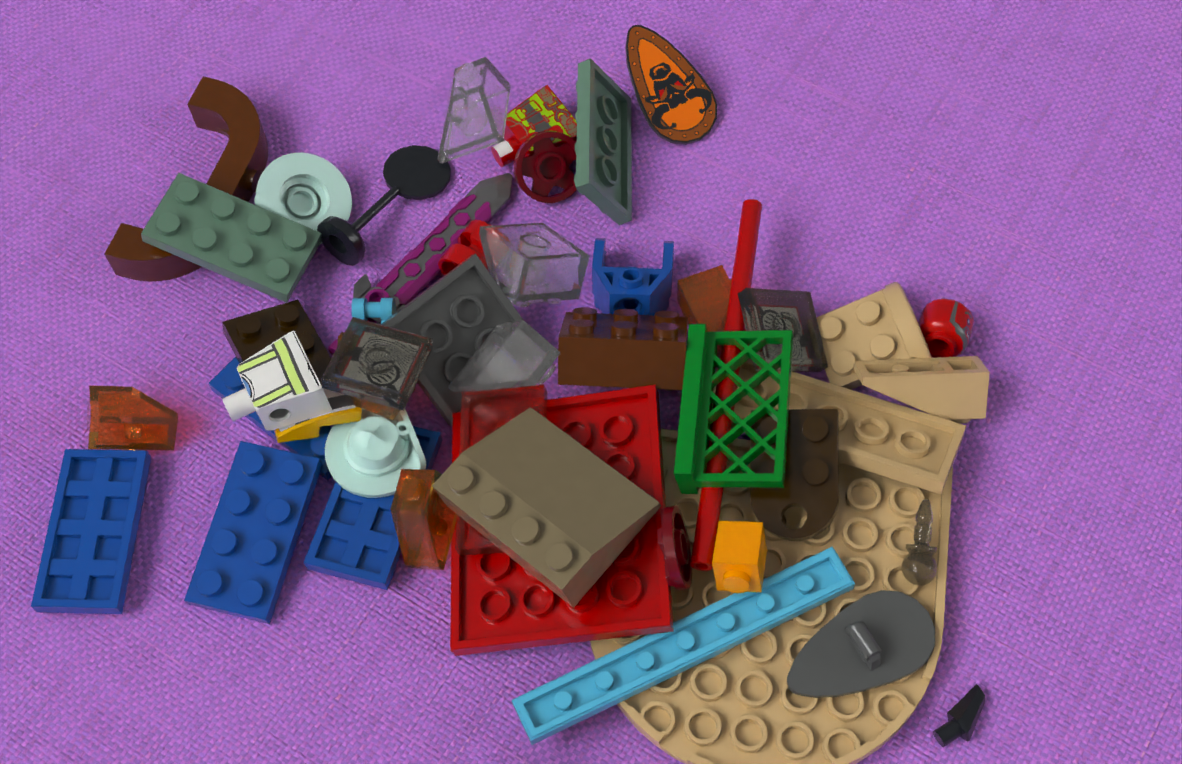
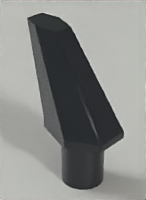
(961, 718)

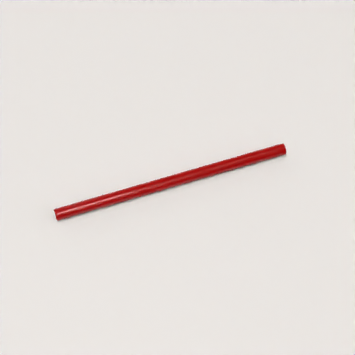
(742, 276)

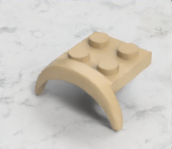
(870, 329)

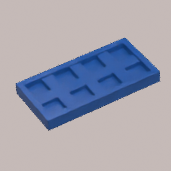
(92, 532)
(254, 532)
(358, 533)

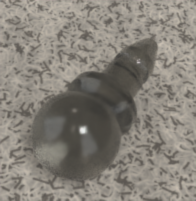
(919, 564)

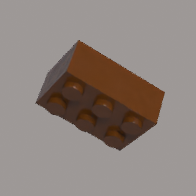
(622, 349)

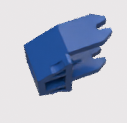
(631, 287)

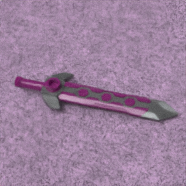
(421, 264)

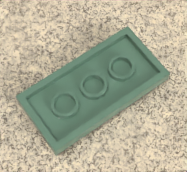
(603, 143)
(232, 237)

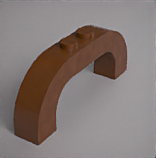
(218, 109)

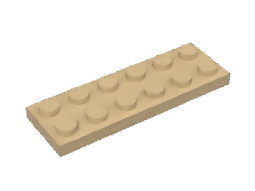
(871, 430)

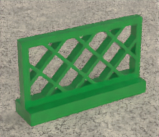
(697, 411)

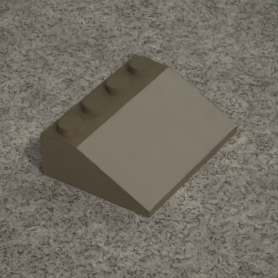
(546, 503)

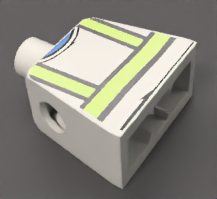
(278, 386)

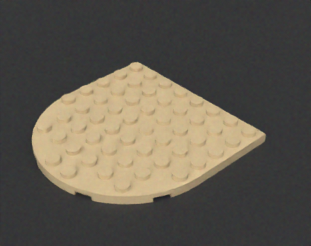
(740, 701)

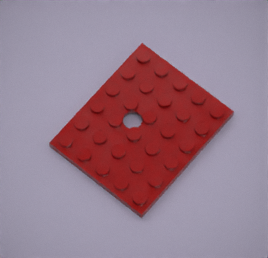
(507, 608)

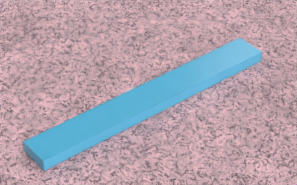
(694, 640)

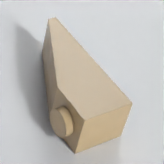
(939, 386)

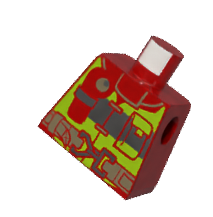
(537, 113)

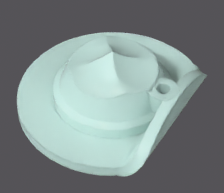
(304, 189)
(370, 453)

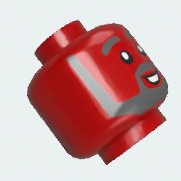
(946, 327)

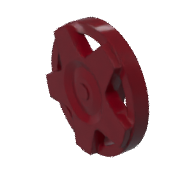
(546, 166)
(676, 548)

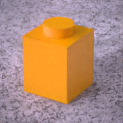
(739, 556)

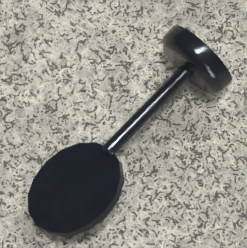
(408, 172)

